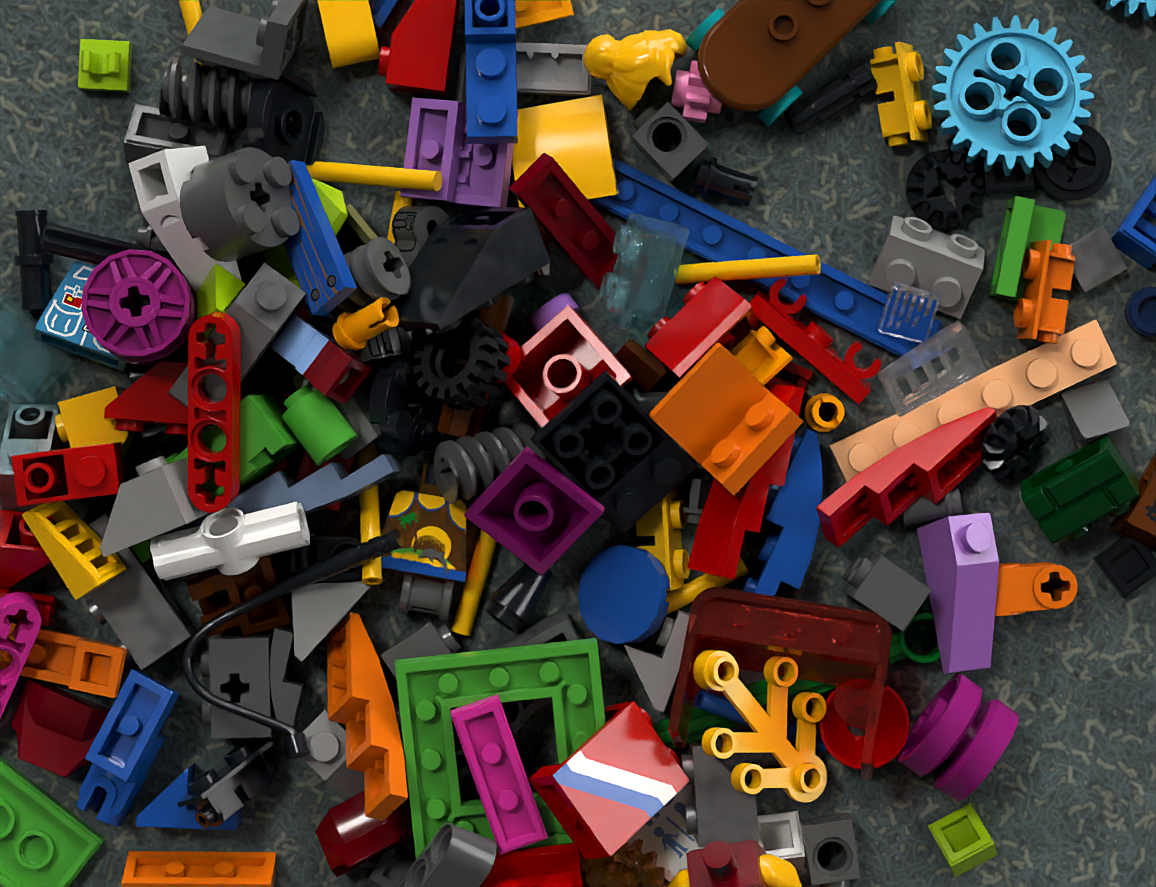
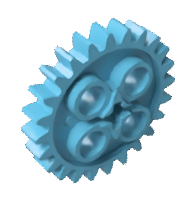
(1035, 60)

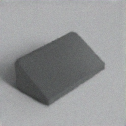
(153, 133)

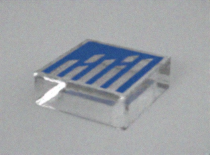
(909, 312)

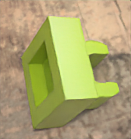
(105, 65)

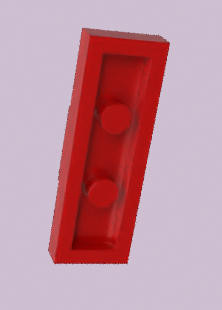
(814, 342)

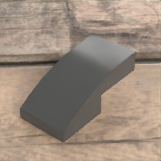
(285, 692)

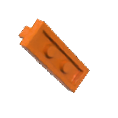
(199, 869)

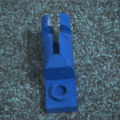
(126, 747)

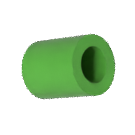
(317, 424)

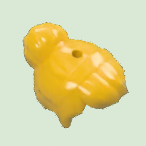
(633, 61)

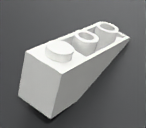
(158, 188)

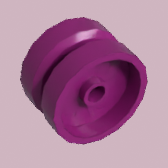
(958, 738)

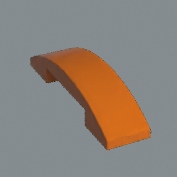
(72, 661)

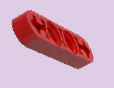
(220, 413)

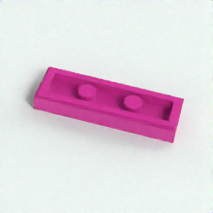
(499, 774)

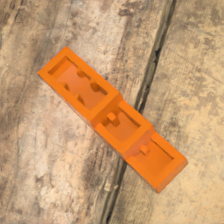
(364, 704)

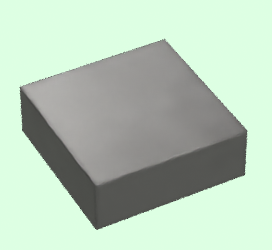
(1095, 260)

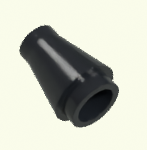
(518, 598)

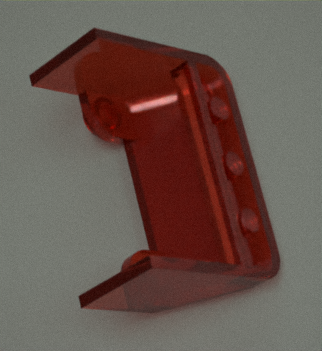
(824, 640)

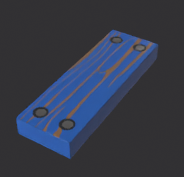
(315, 249)

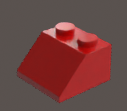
(709, 316)
(561, 364)

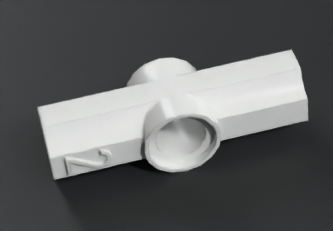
(230, 541)

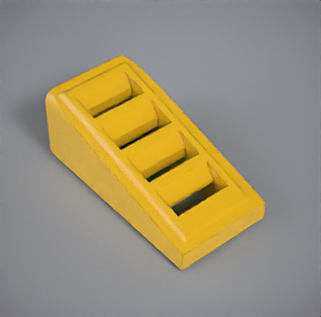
(76, 552)

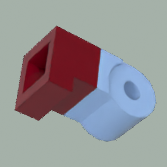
(320, 358)

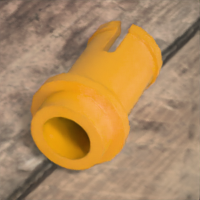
(356, 328)
(811, 412)

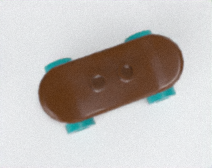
(767, 46)

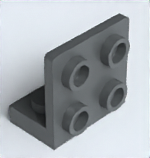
(248, 43)

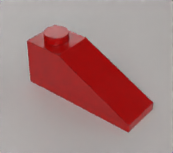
(421, 49)

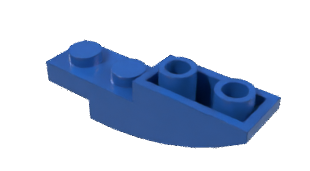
(491, 71)
(794, 510)

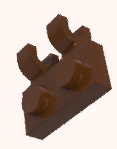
(239, 588)

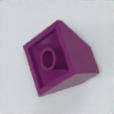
(534, 511)

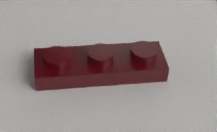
(567, 218)

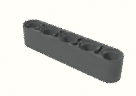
(452, 860)

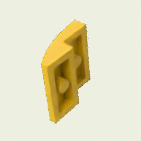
(575, 136)

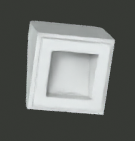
(782, 837)

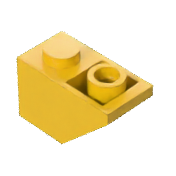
(84, 422)

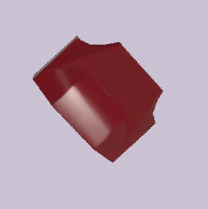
(55, 727)
(354, 839)

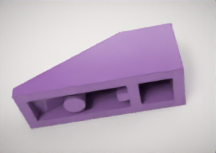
(963, 580)

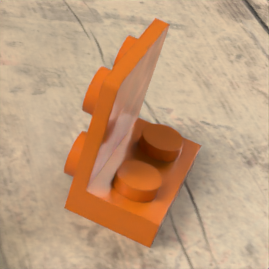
(725, 418)

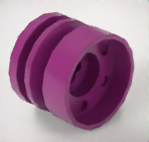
(164, 324)

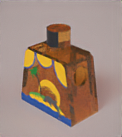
(431, 531)

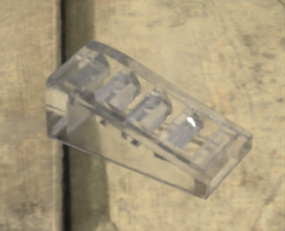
(955, 374)

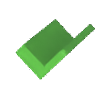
(1020, 227)

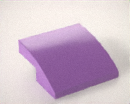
(470, 172)

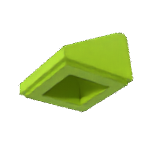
(217, 293)
(963, 840)

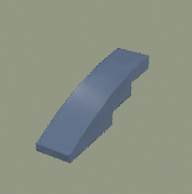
(316, 491)

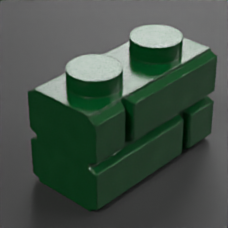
(1080, 490)

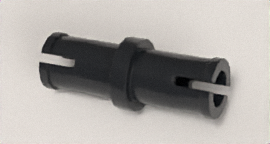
(32, 260)

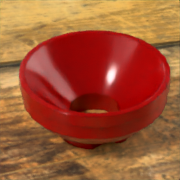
(848, 747)

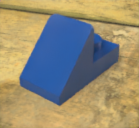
(166, 813)

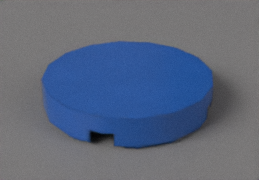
(624, 594)

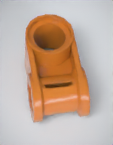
(1021, 588)

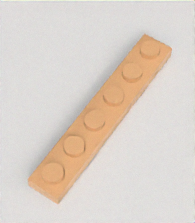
(1009, 384)

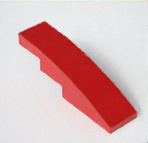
(921, 467)
(728, 516)

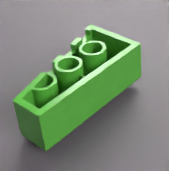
(263, 445)

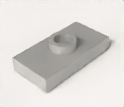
(552, 70)

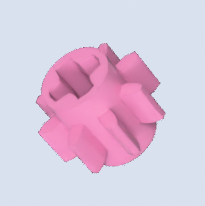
(693, 96)

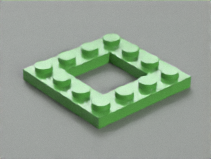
(441, 682)

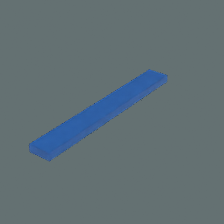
(723, 238)

